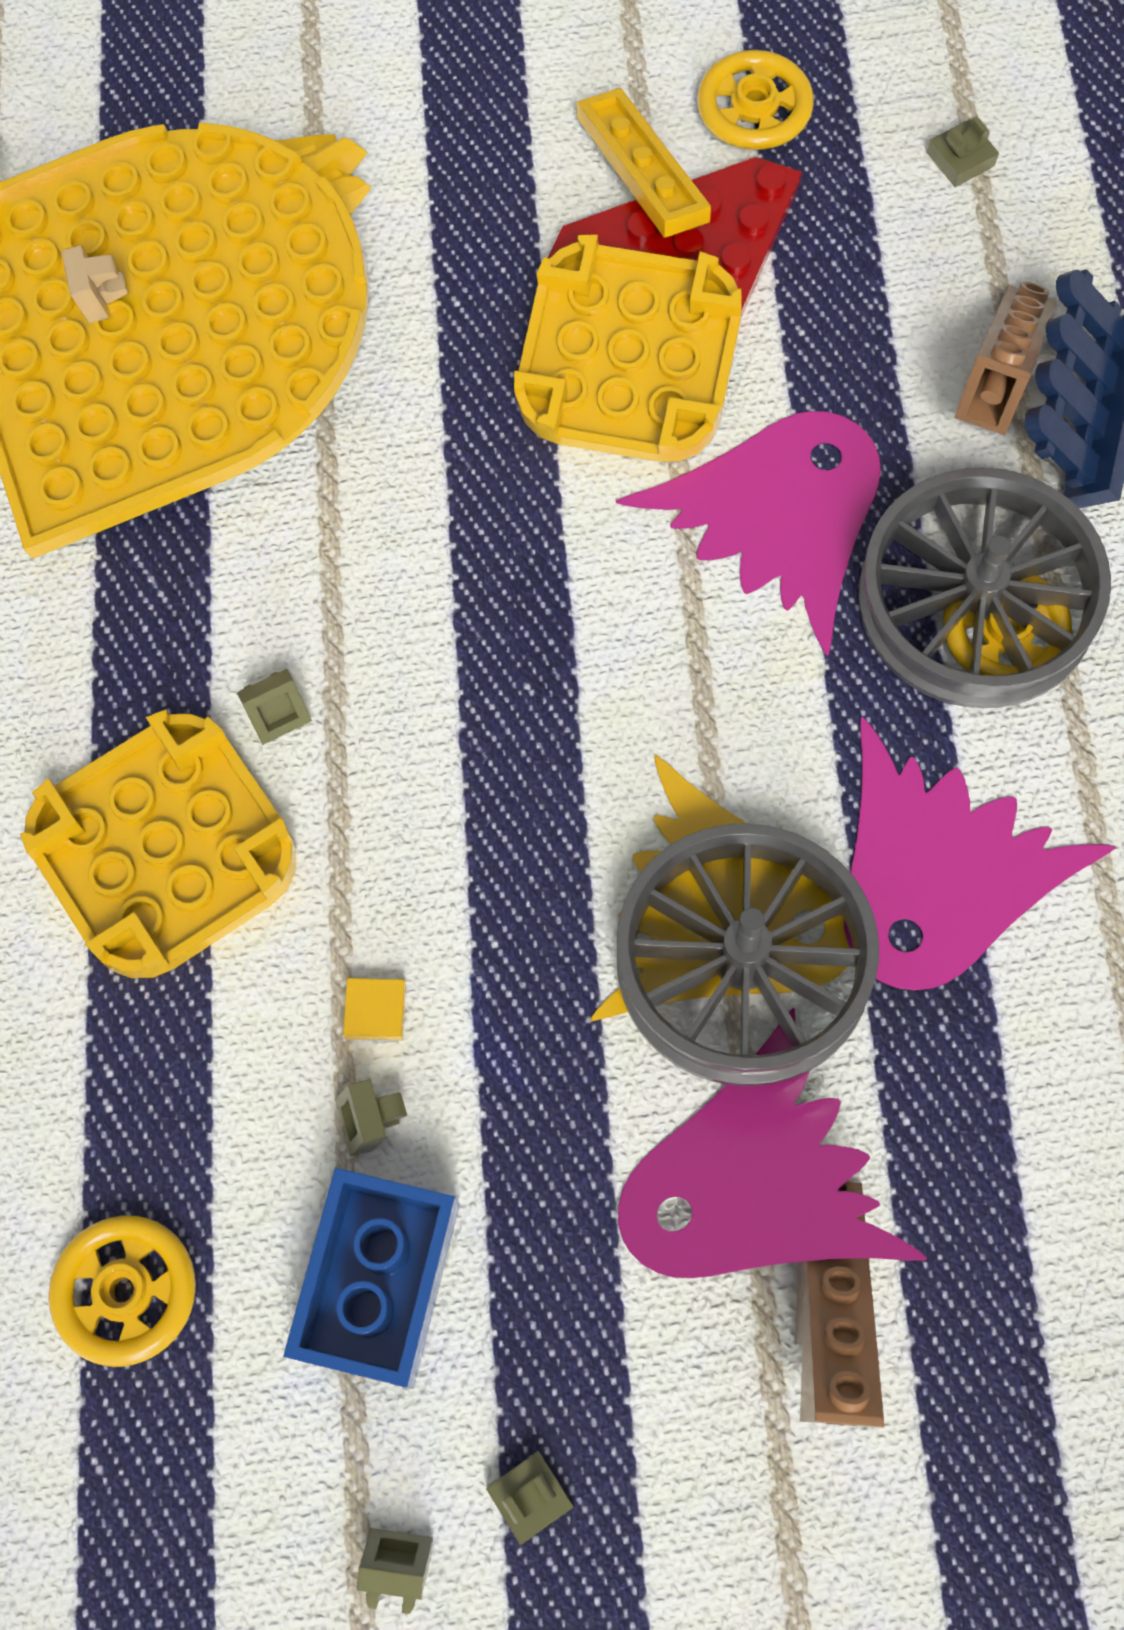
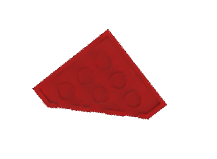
(745, 219)

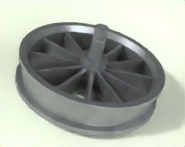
(984, 585)
(746, 952)

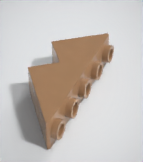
(1006, 358)
(838, 1341)

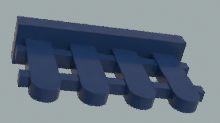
(1096, 449)

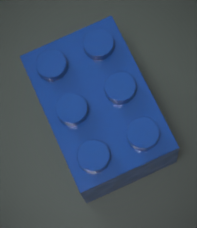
(373, 1278)

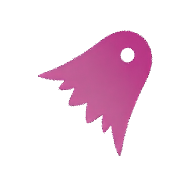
(781, 509)
(946, 867)
(754, 1187)

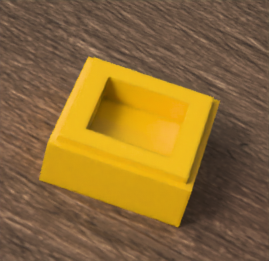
(374, 1009)

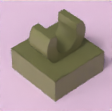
(963, 151)
(274, 706)
(366, 1116)
(529, 1497)
(394, 1566)

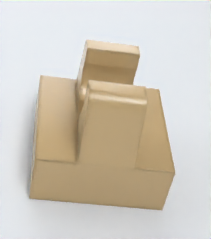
(93, 282)

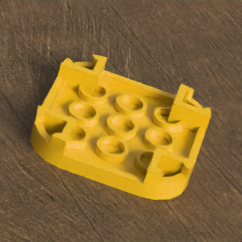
(628, 351)
(160, 846)

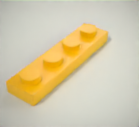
(643, 162)

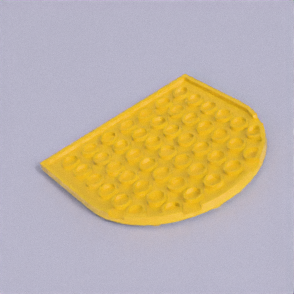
(213, 359)

